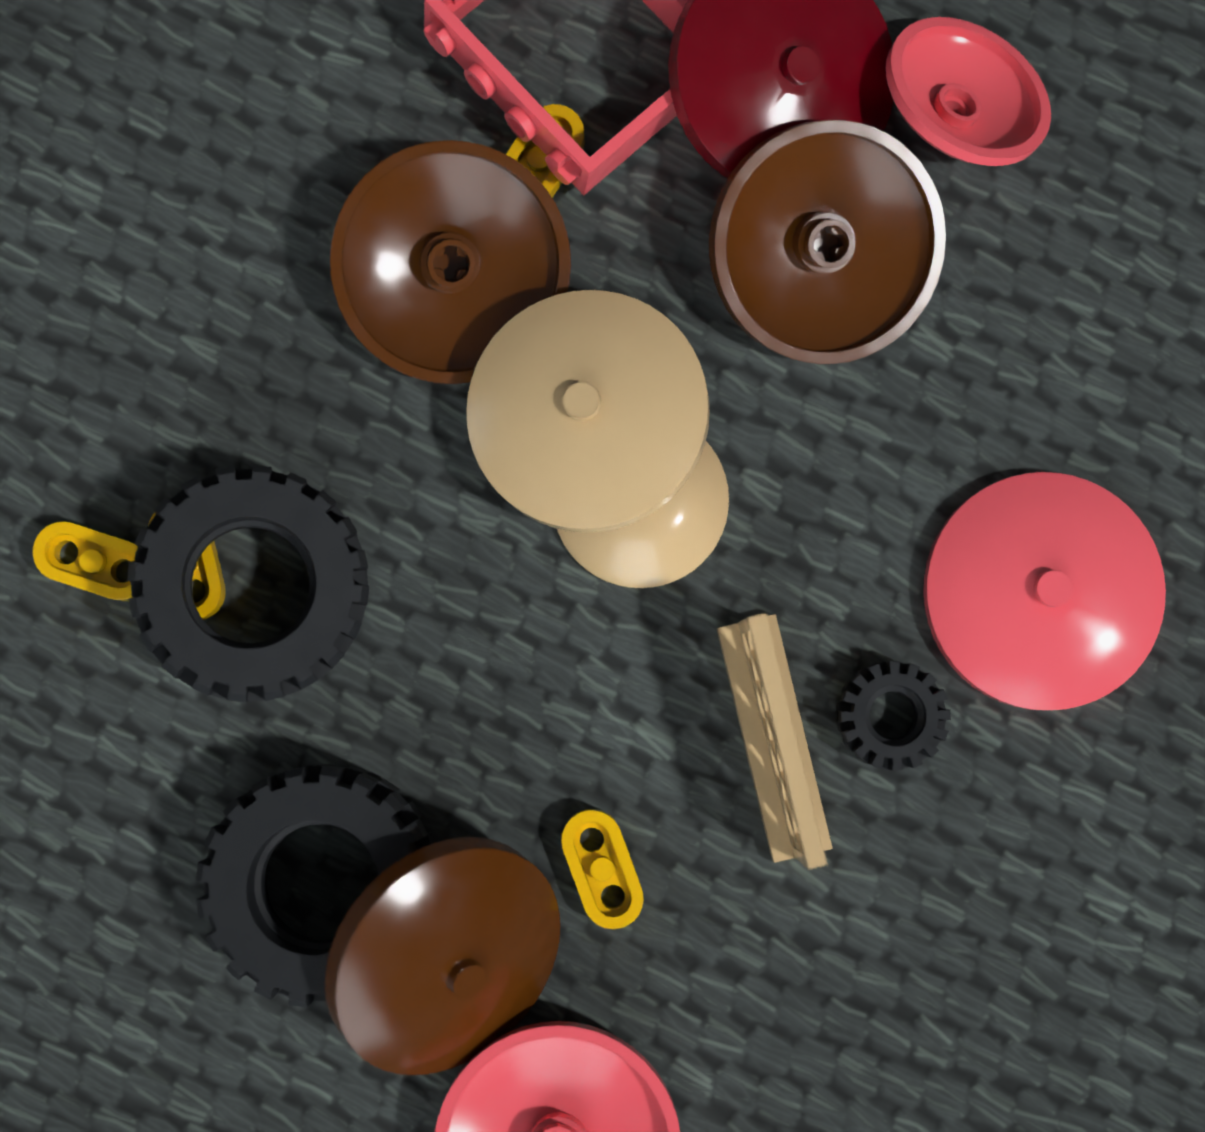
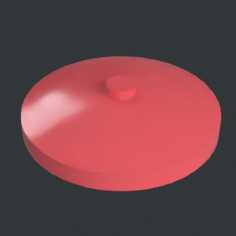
(1044, 591)
(558, 1081)

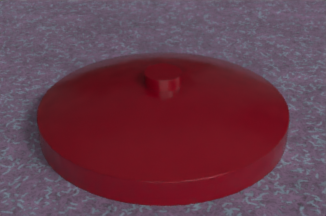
(775, 64)

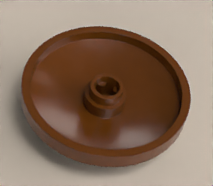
(827, 241)
(443, 255)
(442, 955)

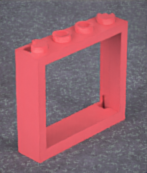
(525, 115)

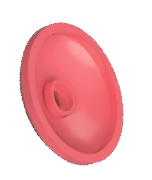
(967, 92)

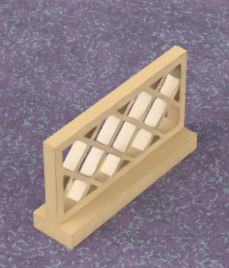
(775, 740)

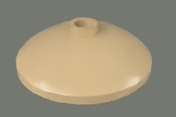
(667, 541)

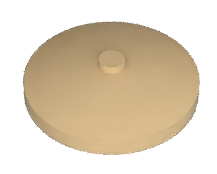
(588, 411)

